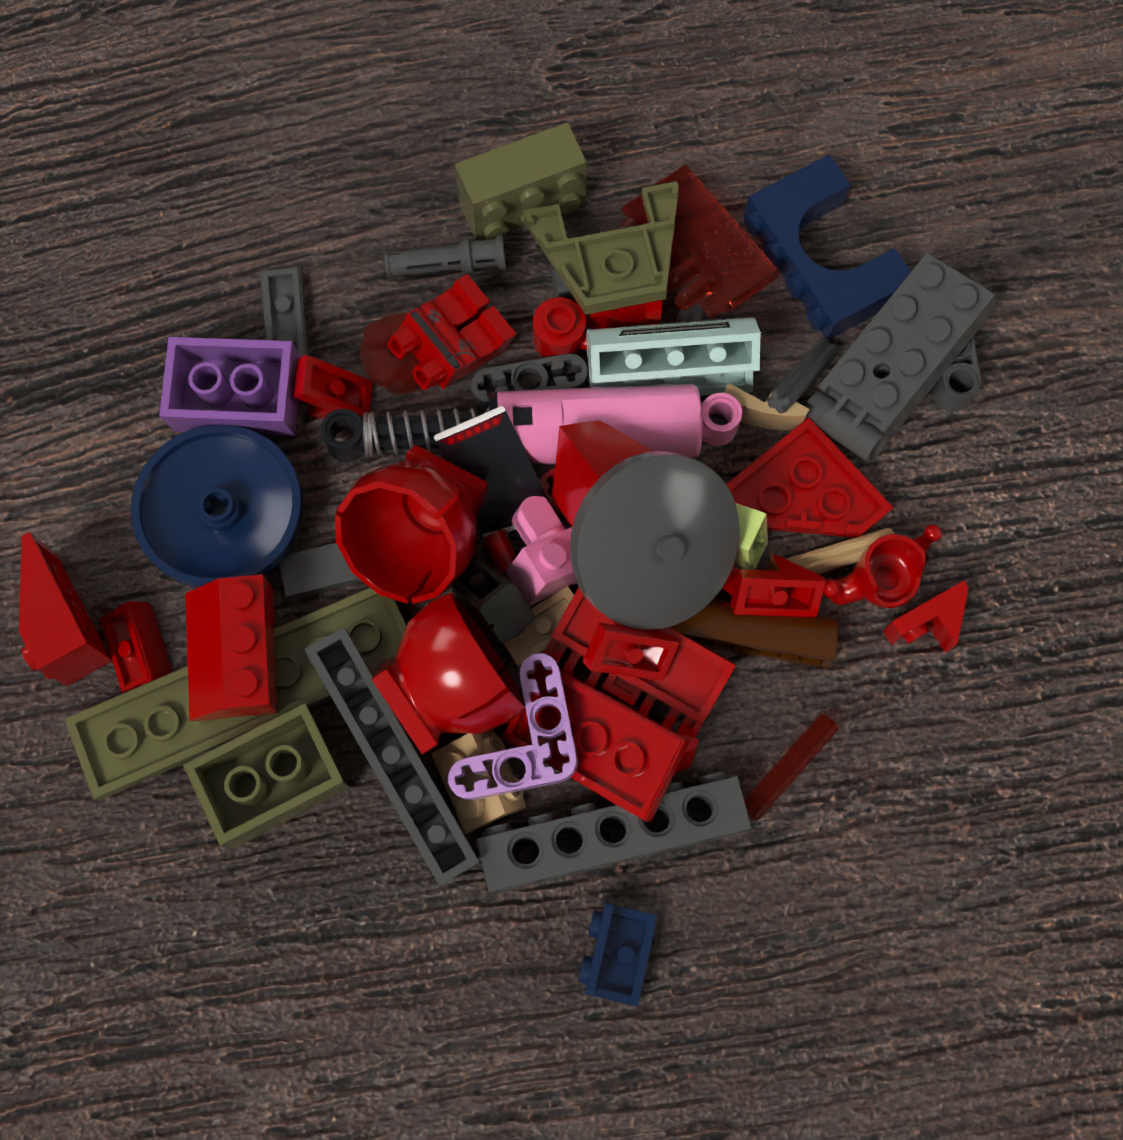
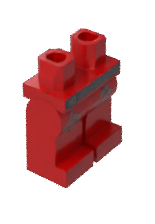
(451, 335)

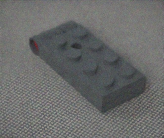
(911, 340)

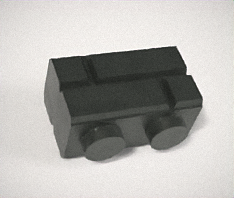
(493, 599)

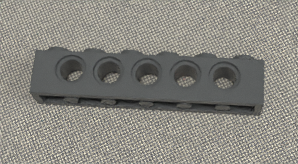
(392, 756)
(504, 873)

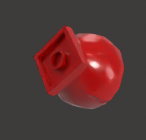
(410, 526)
(447, 677)

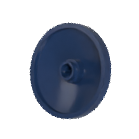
(216, 505)

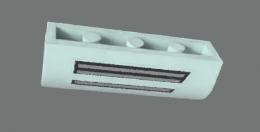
(676, 353)

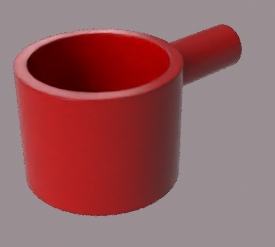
(559, 328)

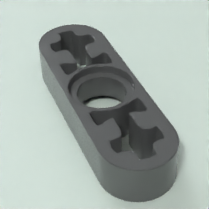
(556, 364)

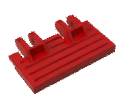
(690, 683)

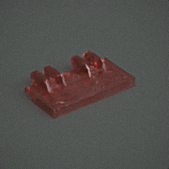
(707, 247)

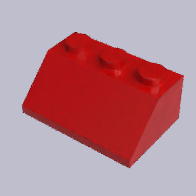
(231, 649)

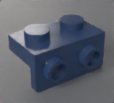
(619, 953)

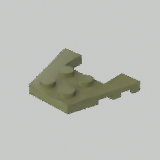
(615, 265)

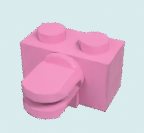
(545, 562)

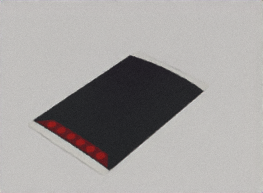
(494, 453)

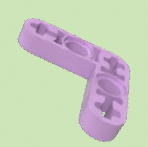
(532, 755)

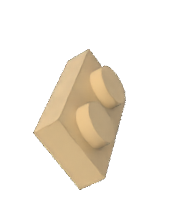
(539, 632)

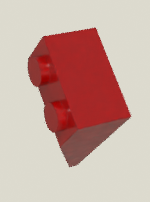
(54, 619)

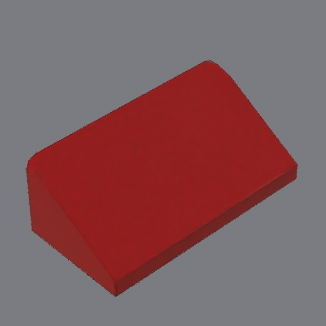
(135, 645)

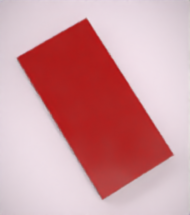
(616, 747)

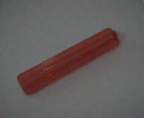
(790, 766)

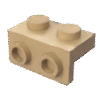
(481, 812)

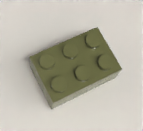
(521, 177)
(266, 777)

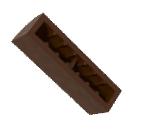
(780, 638)

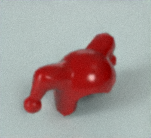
(886, 571)

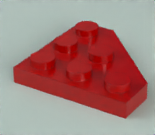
(809, 487)

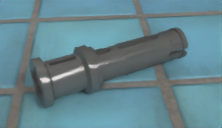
(466, 256)

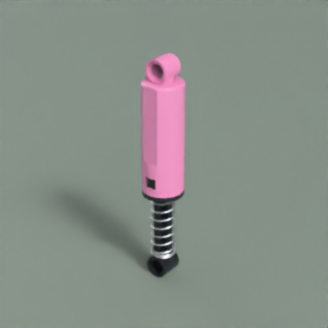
(654, 415)

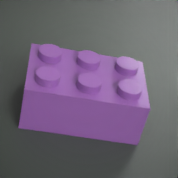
(230, 384)

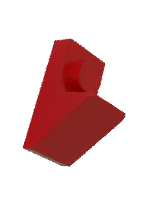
(330, 388)
(778, 591)
(941, 614)
(630, 651)

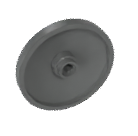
(654, 540)

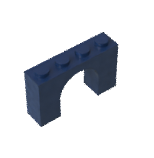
(831, 297)

